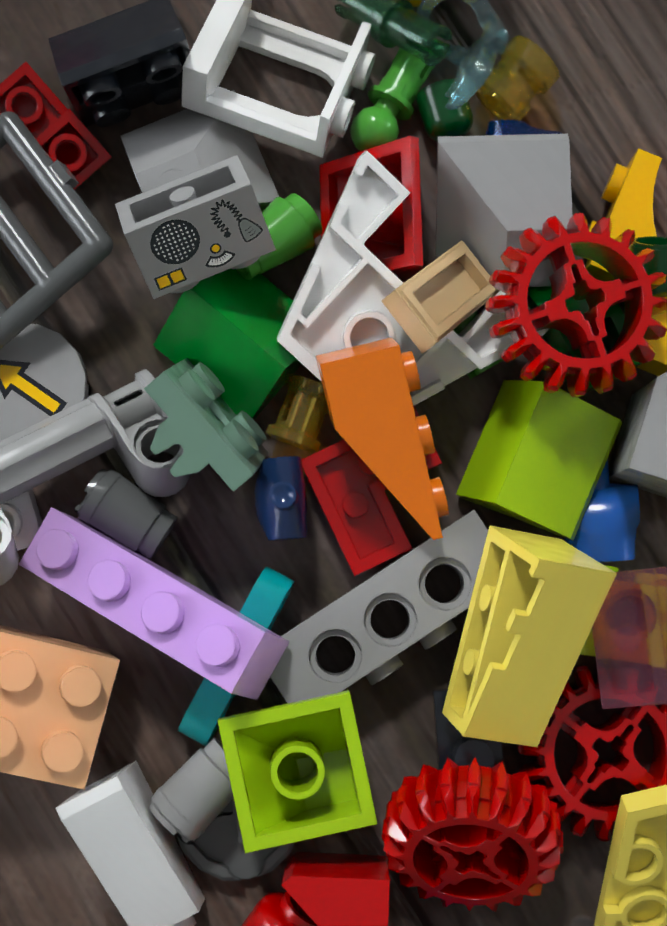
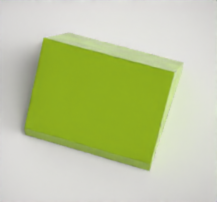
(539, 457)

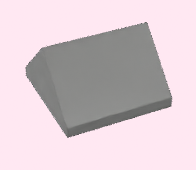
(642, 442)

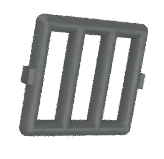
(59, 187)

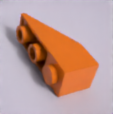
(374, 413)

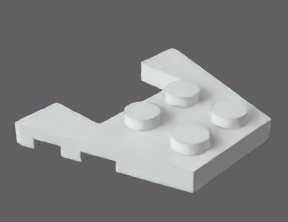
(345, 288)

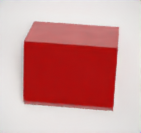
(399, 237)
(339, 888)

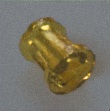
(300, 414)

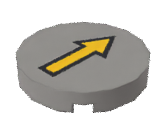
(38, 378)

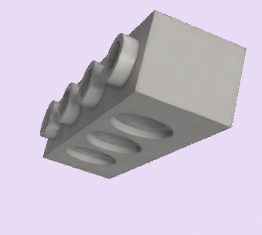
(376, 657)

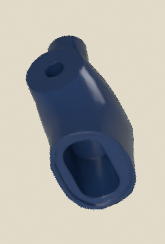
(281, 498)

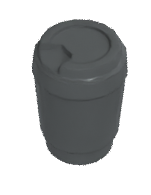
(125, 513)

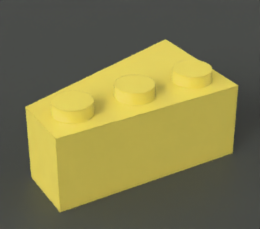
(522, 635)

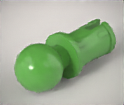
(392, 100)

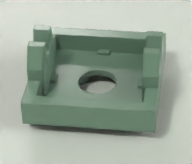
(204, 425)

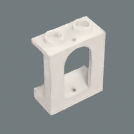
(236, 25)

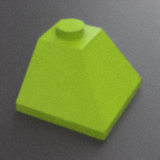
(297, 771)

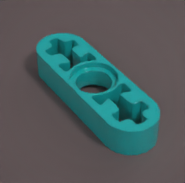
(212, 701)

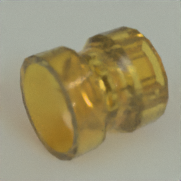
(517, 79)

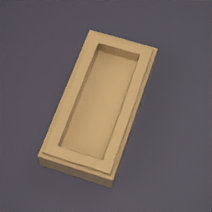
(440, 296)

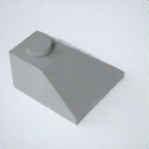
(190, 143)
(499, 188)

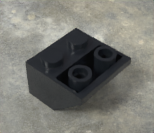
(122, 62)

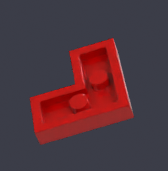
(357, 505)

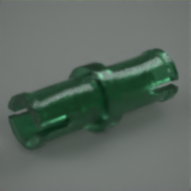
(398, 25)

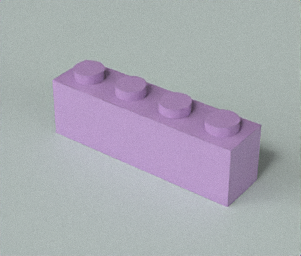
(154, 605)

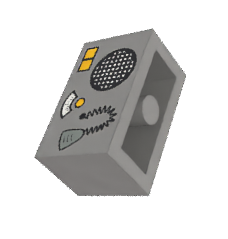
(195, 227)

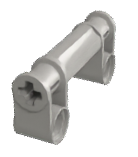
(77, 434)

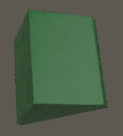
(234, 333)

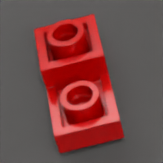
(52, 123)

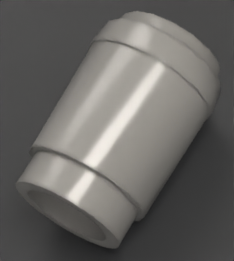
(194, 793)

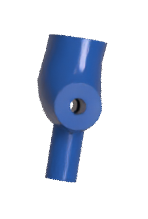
(609, 521)

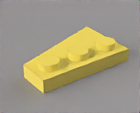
(637, 863)

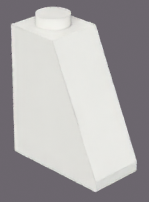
(132, 850)

